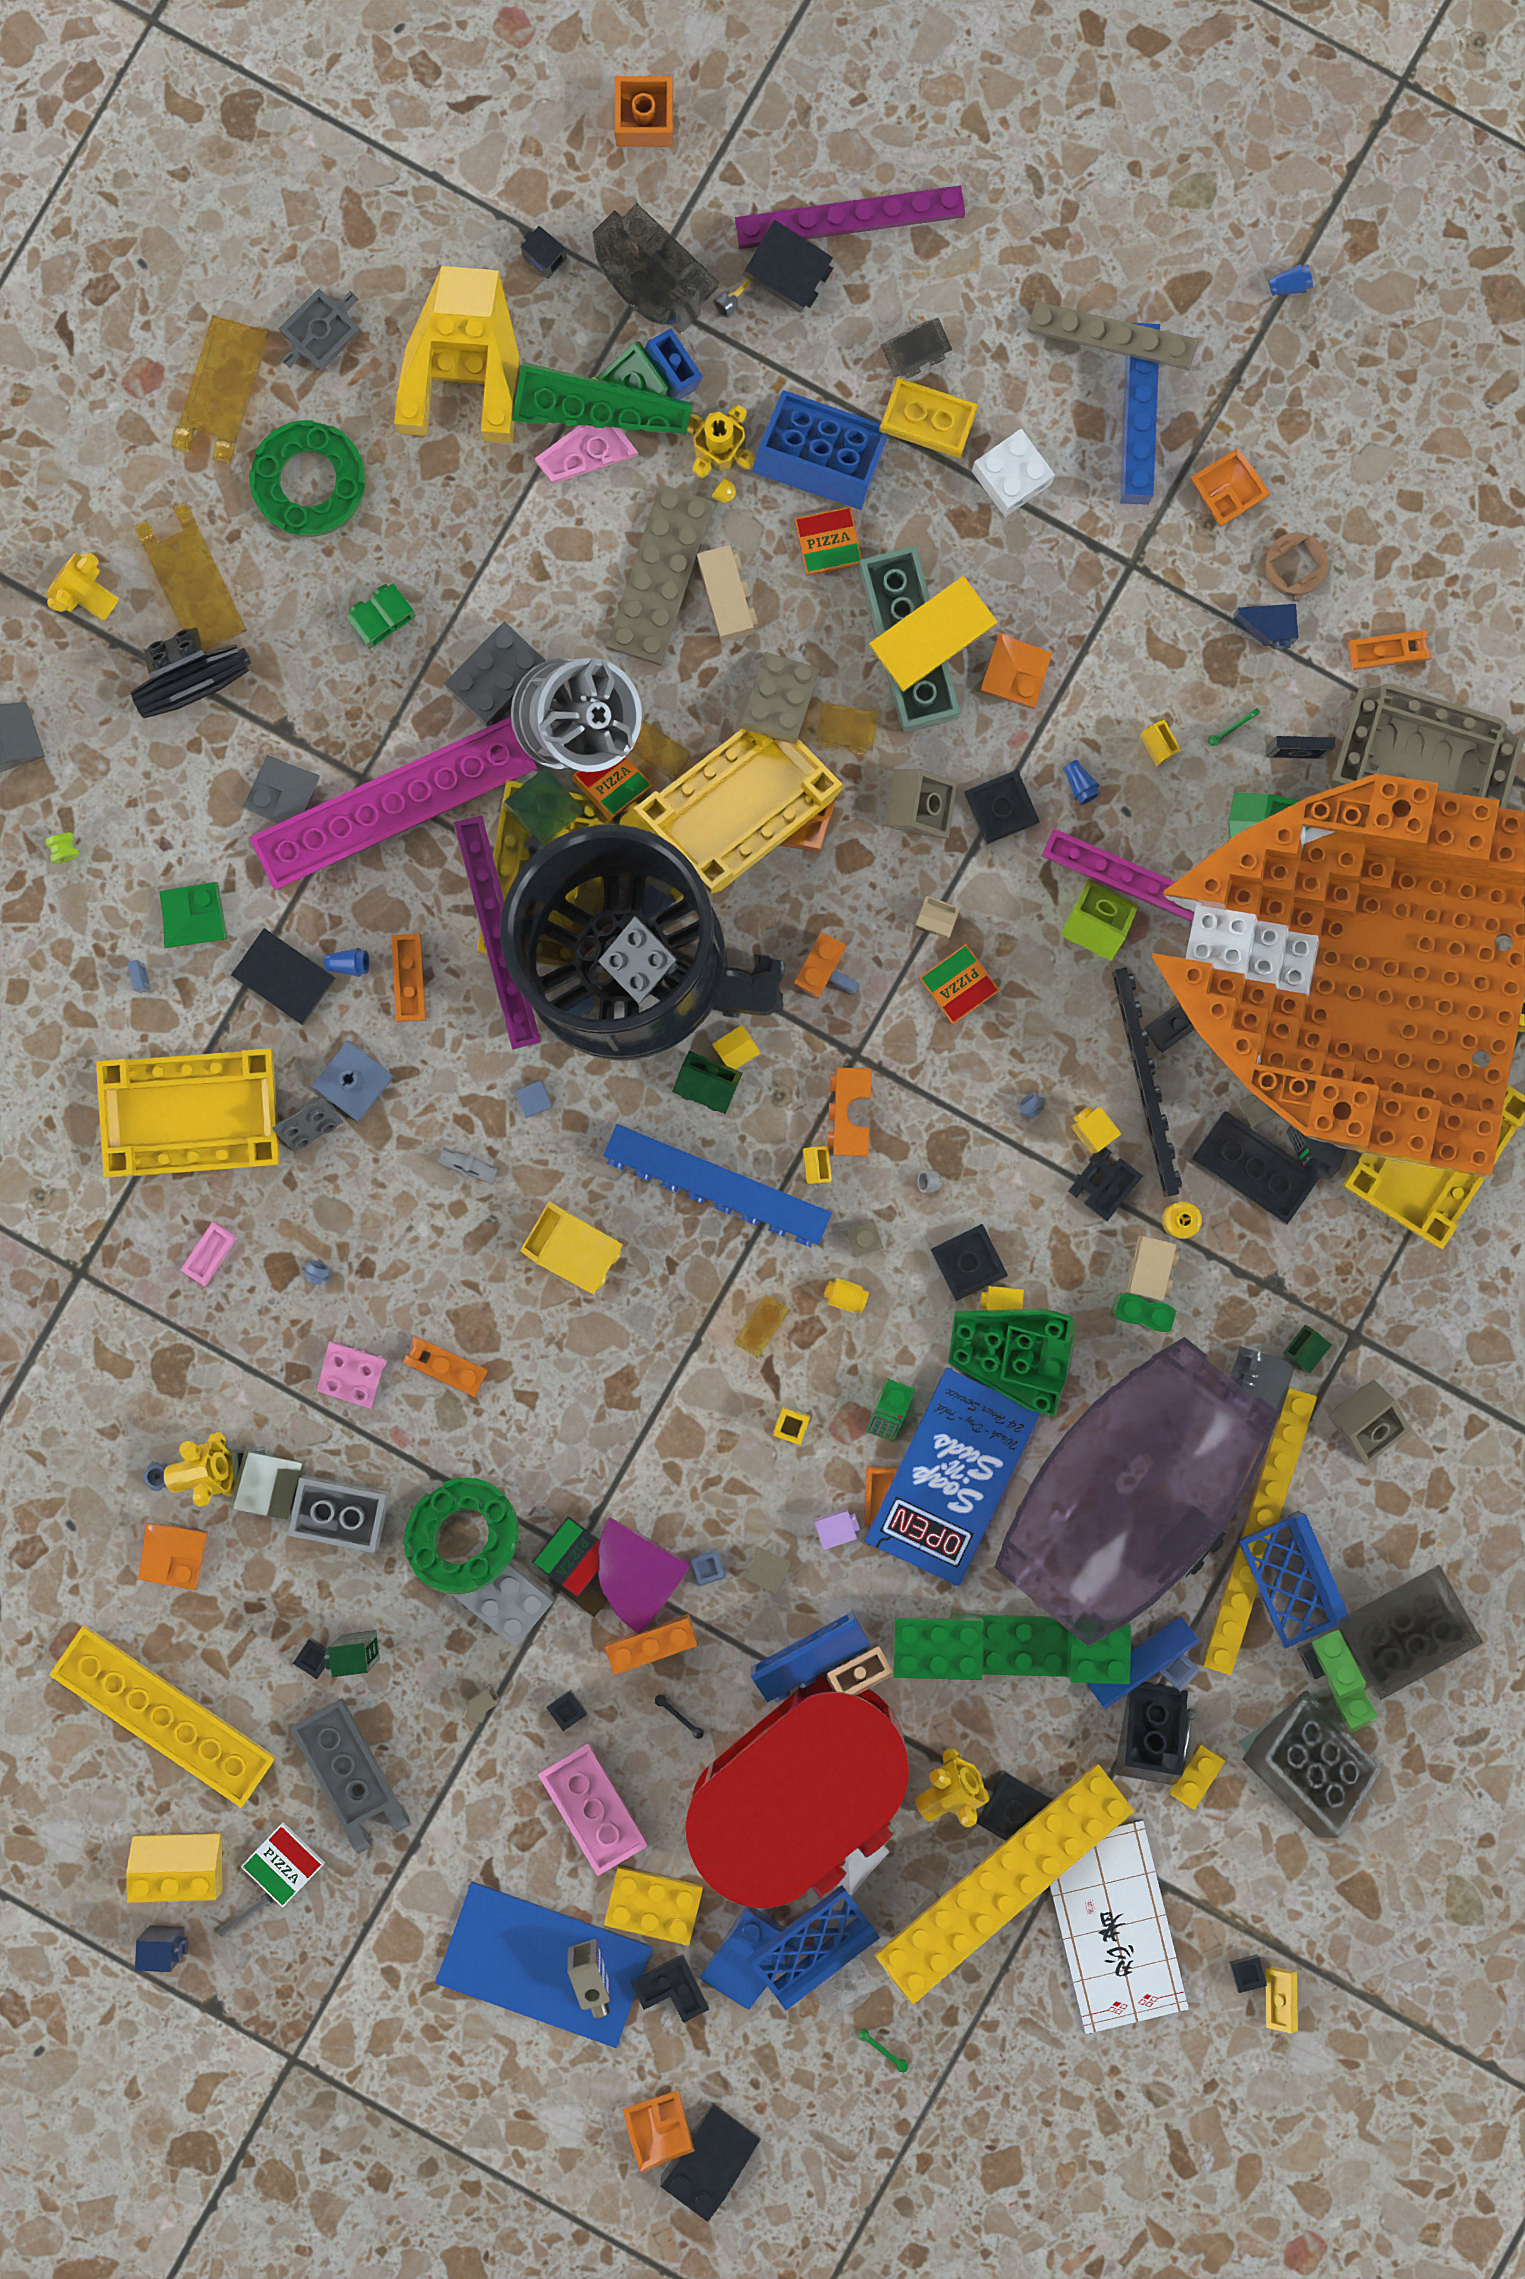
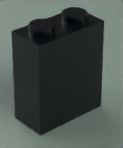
(788, 266)

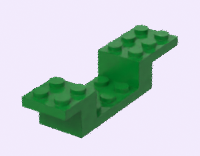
(1005, 1645)

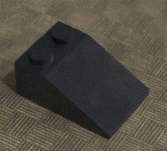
(1153, 1734)
(708, 2174)

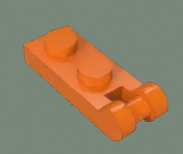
(1388, 650)
(446, 1366)

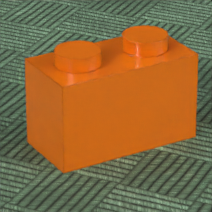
(819, 965)

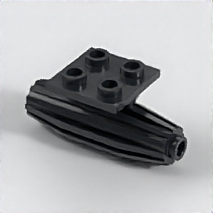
(185, 673)

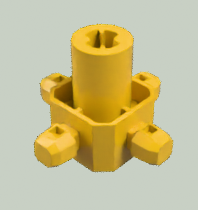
(720, 441)
(77, 585)
(204, 1470)
(955, 1789)

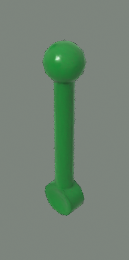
(1214, 739)
(902, 2065)

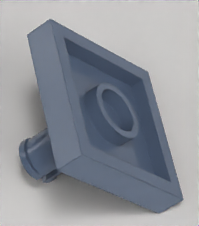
(353, 1081)

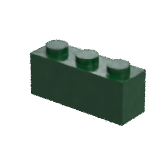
(353, 1653)

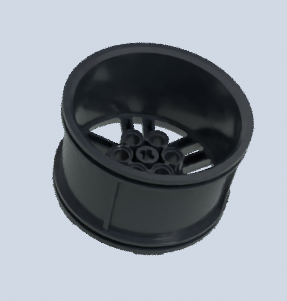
(543, 888)

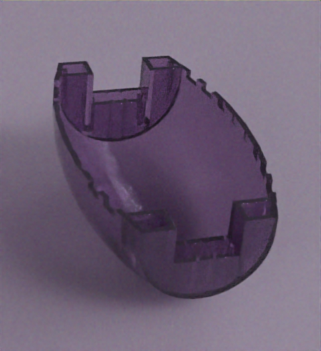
(1136, 1492)

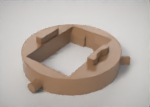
(1284, 545)

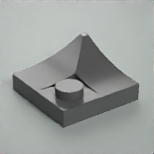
(281, 790)

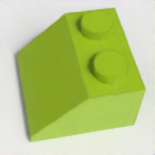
(1099, 920)

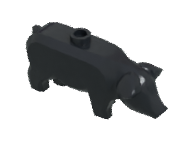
(747, 992)

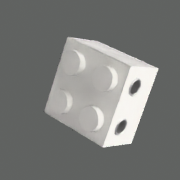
(1013, 472)

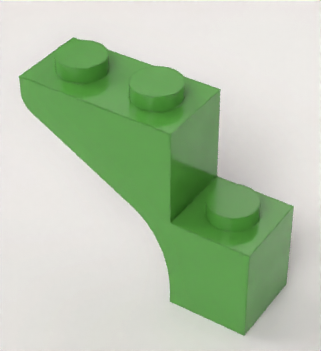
(1345, 1681)

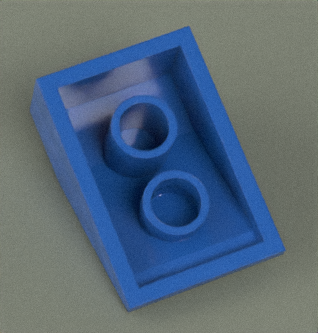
(729, 1967)

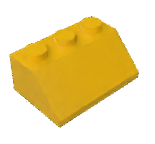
(174, 1867)

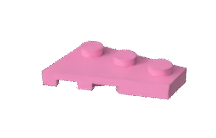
(584, 451)

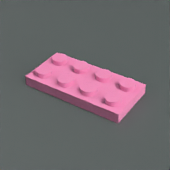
(593, 1809)

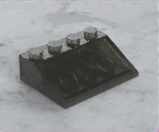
(1408, 1632)
(1313, 1766)

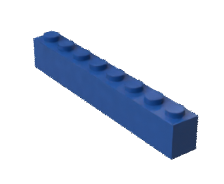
(717, 1184)

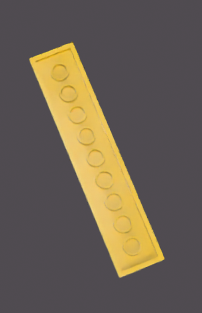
(1003, 1884)

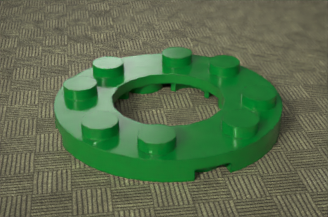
(279, 449)
(434, 1509)

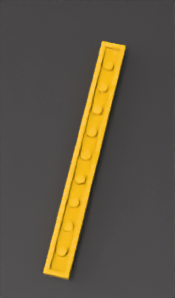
(1263, 1512)

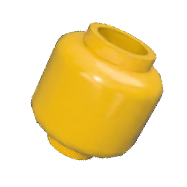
(1171, 1221)

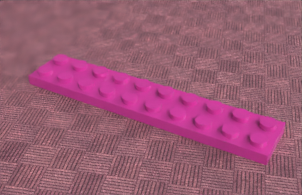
(391, 804)

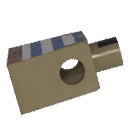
(589, 1977)

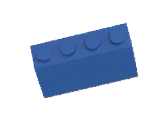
(809, 1657)

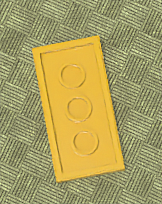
(933, 633)

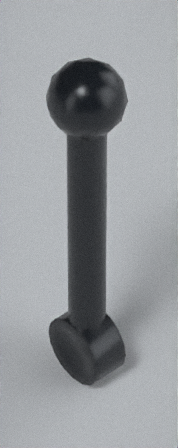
(660, 1700)

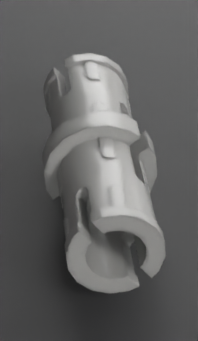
(468, 1165)

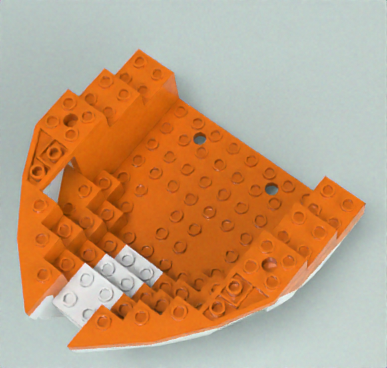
(1364, 968)

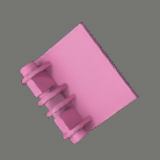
(351, 1374)

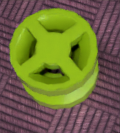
(62, 848)

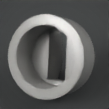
(928, 1181)

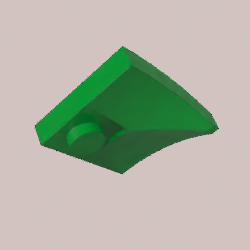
(192, 915)

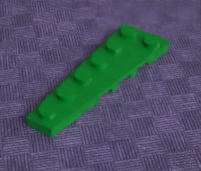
(575, 400)

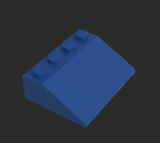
(820, 450)

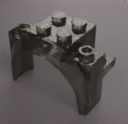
(659, 277)

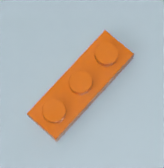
(408, 977)

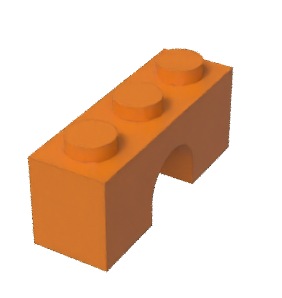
(848, 1086)
(645, 1647)

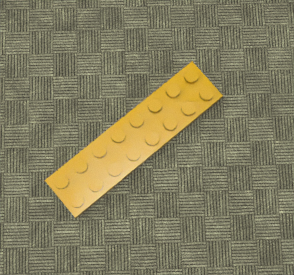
(162, 1716)

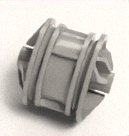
(589, 680)

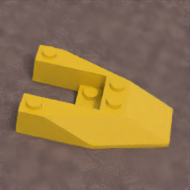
(461, 339)

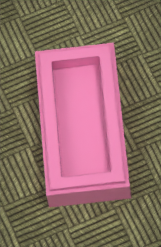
(209, 1254)

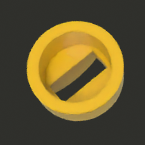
(725, 491)

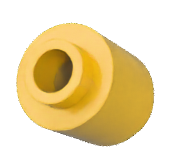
(846, 1295)

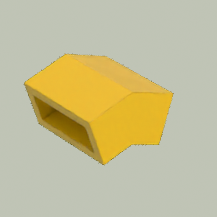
(1160, 742)
(736, 1048)
(817, 1165)

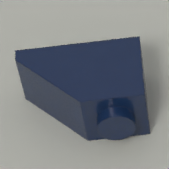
(1270, 624)

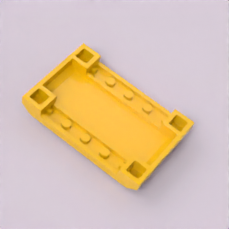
(739, 804)
(188, 1113)
(1427, 1197)

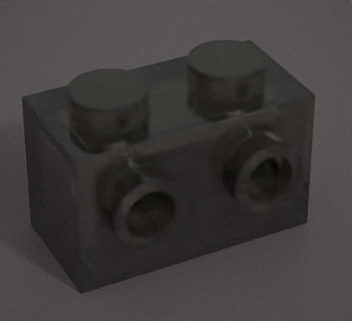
(917, 347)

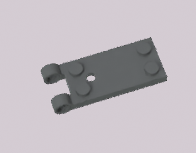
(341, 1761)

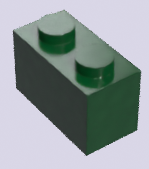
(707, 1082)

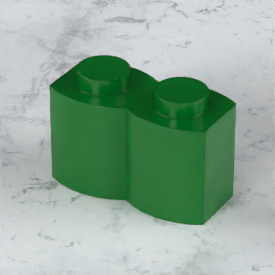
(380, 615)
(1149, 1314)

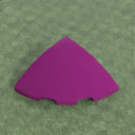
(636, 1573)

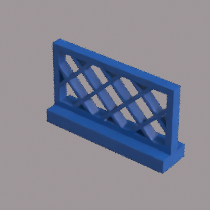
(1313, 1563)
(822, 1959)

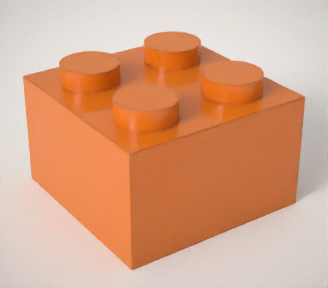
(644, 111)

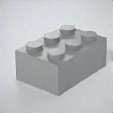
(339, 1513)
(509, 1603)

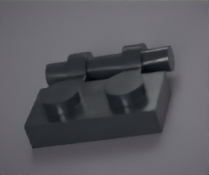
(1112, 1189)

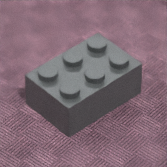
(492, 674)

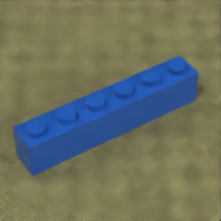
(1139, 429)

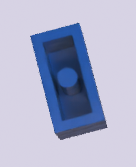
(674, 364)

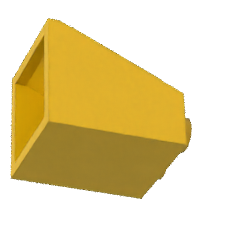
(571, 1248)

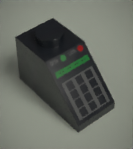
(1317, 1156)

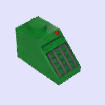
(890, 1409)

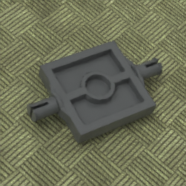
(320, 330)

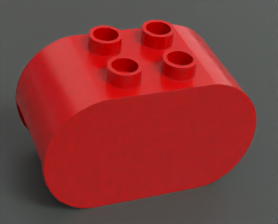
(798, 1797)

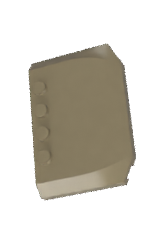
(1427, 740)

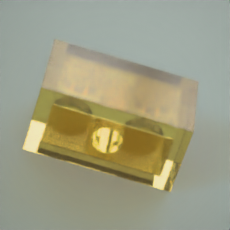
(847, 728)
(660, 751)
(761, 1325)

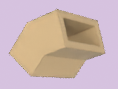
(937, 917)

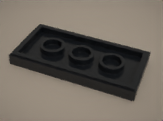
(1255, 1167)

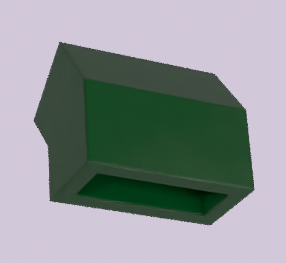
(1307, 1349)

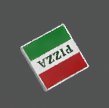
(282, 1864)

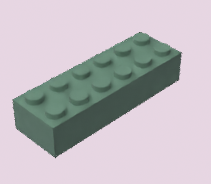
(894, 590)

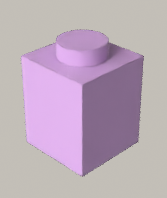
(836, 1528)

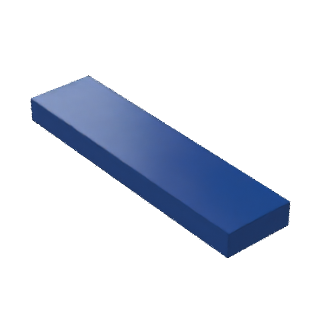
(1148, 1660)

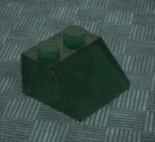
(543, 807)

